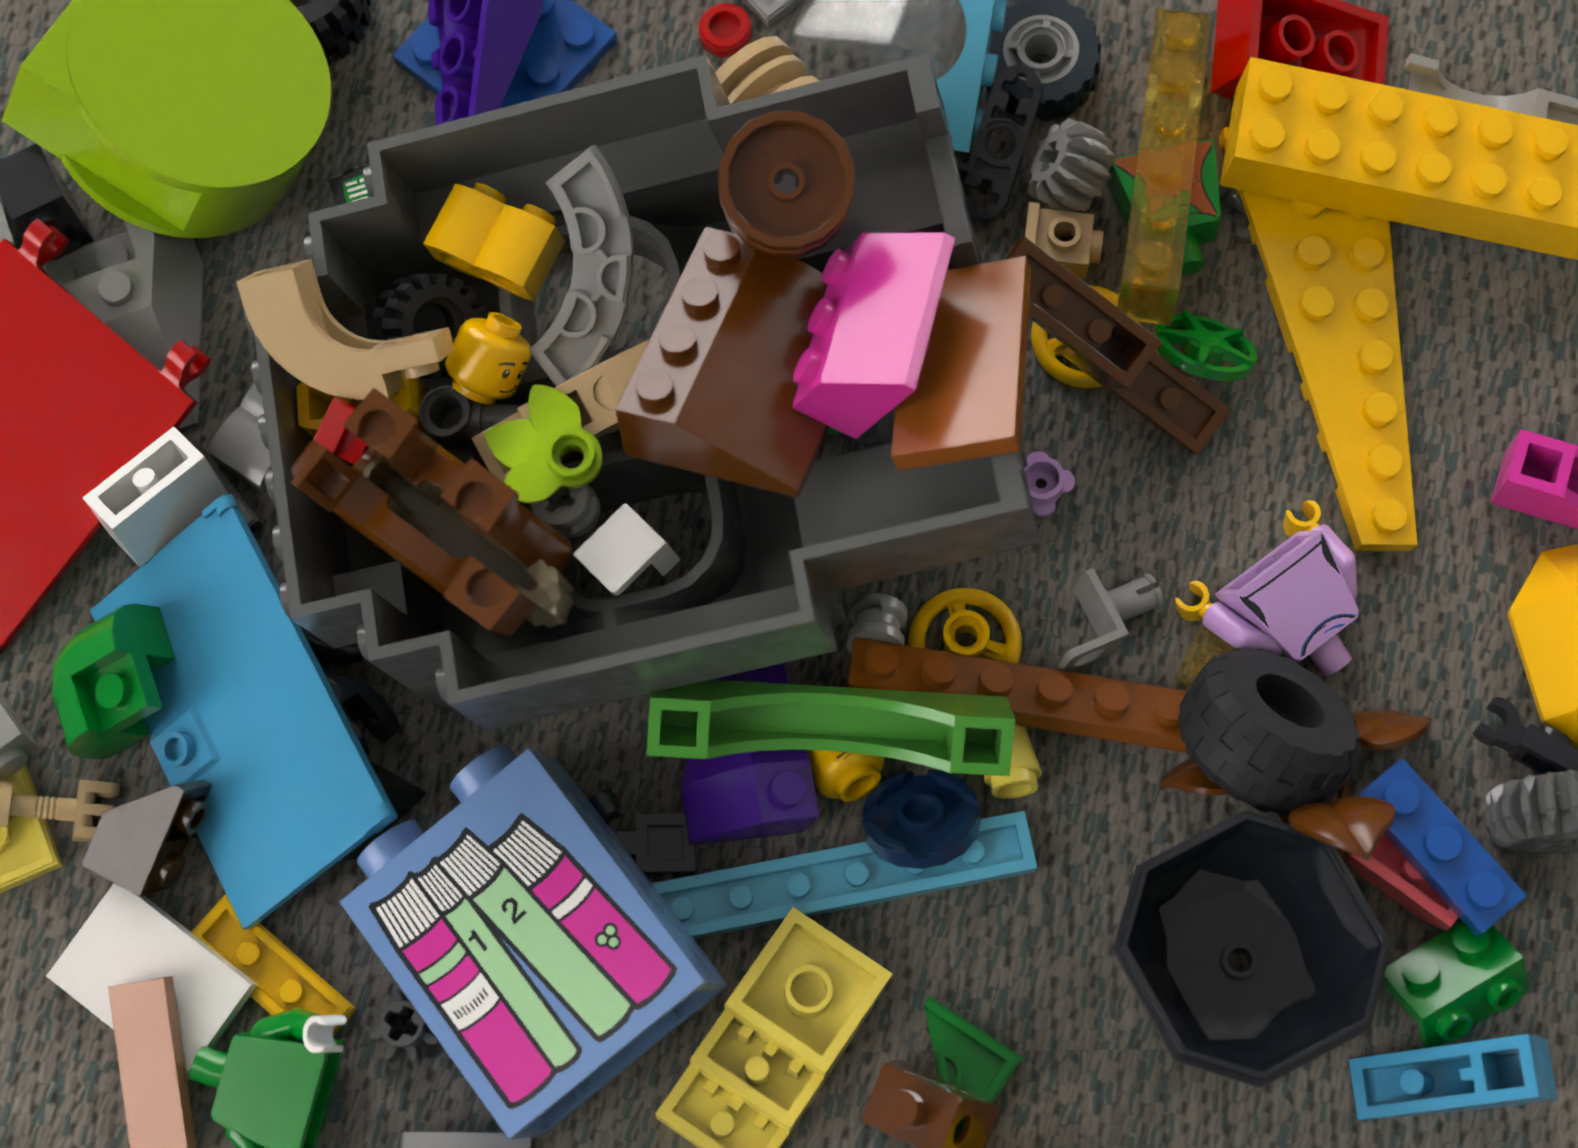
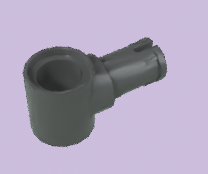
(474, 420)

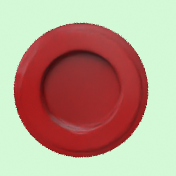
(725, 29)

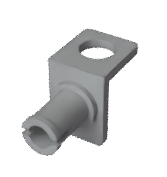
(1107, 613)

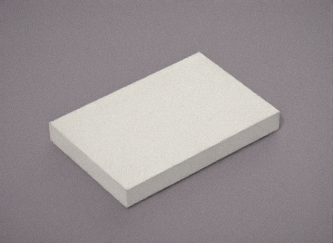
(138, 941)

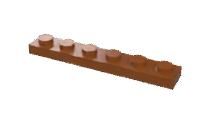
(1036, 694)

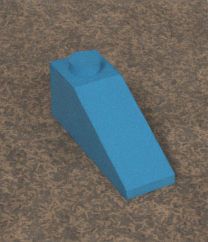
(1454, 1078)

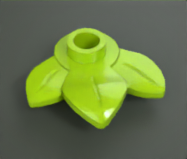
(537, 445)

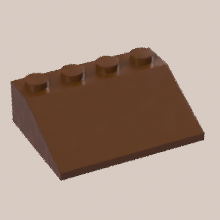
(721, 370)

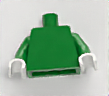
(274, 1079)

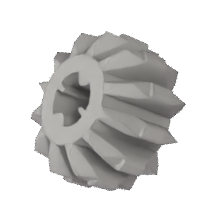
(1070, 166)

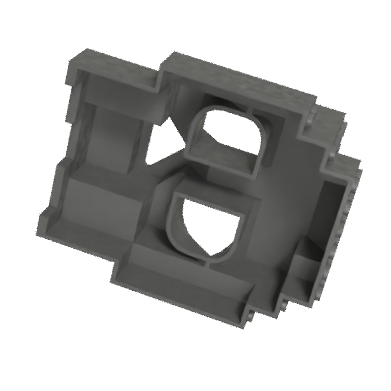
(772, 558)

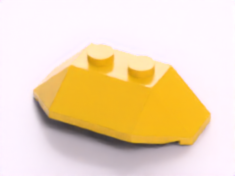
(1547, 637)

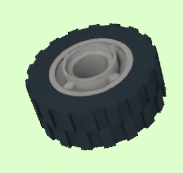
(1055, 31)

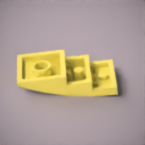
(775, 1039)

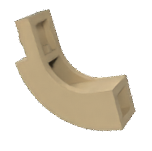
(316, 349)

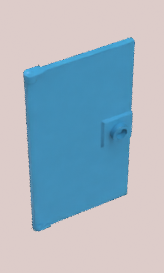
(251, 717)

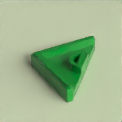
(968, 1055)

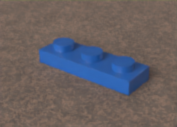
(1444, 850)

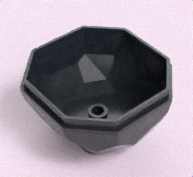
(1293, 915)

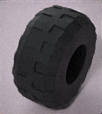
(1268, 731)

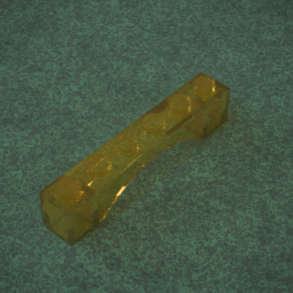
(1164, 167)

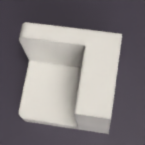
(624, 550)

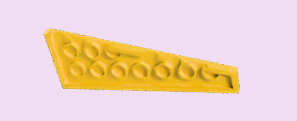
(1340, 320)

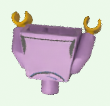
(1289, 598)

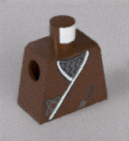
(927, 1109)

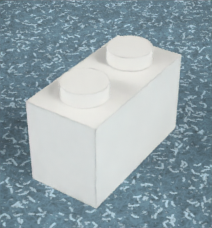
(155, 496)

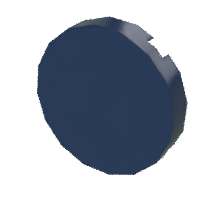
(921, 819)

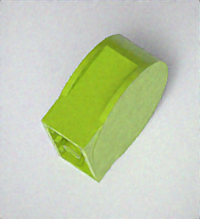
(177, 107)

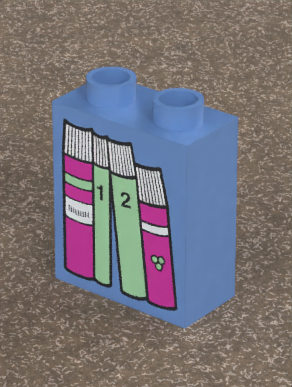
(528, 940)

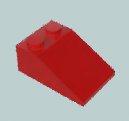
(1298, 33)

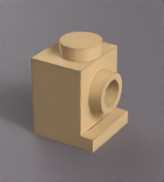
(1076, 254)

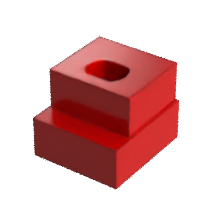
(336, 436)

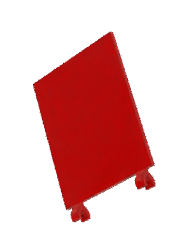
(70, 417)

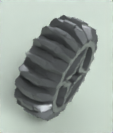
(1534, 814)

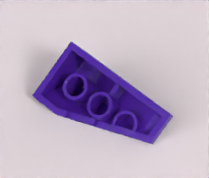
(478, 52)
(749, 791)

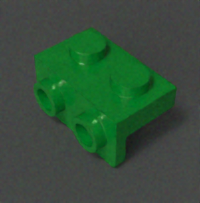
(1456, 982)

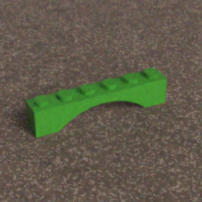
(917, 727)

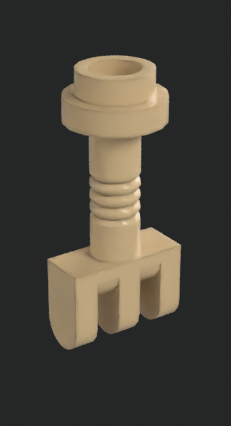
(79, 810)

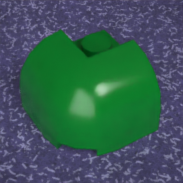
(107, 681)

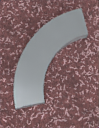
(601, 268)

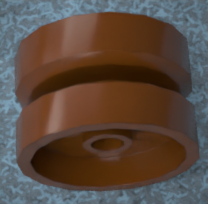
(759, 158)

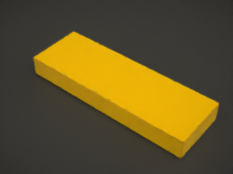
(281, 975)

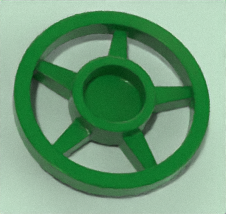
(1206, 347)

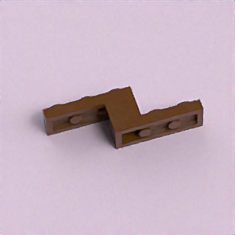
(1118, 352)

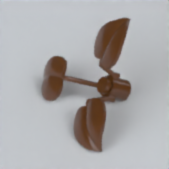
(1349, 822)

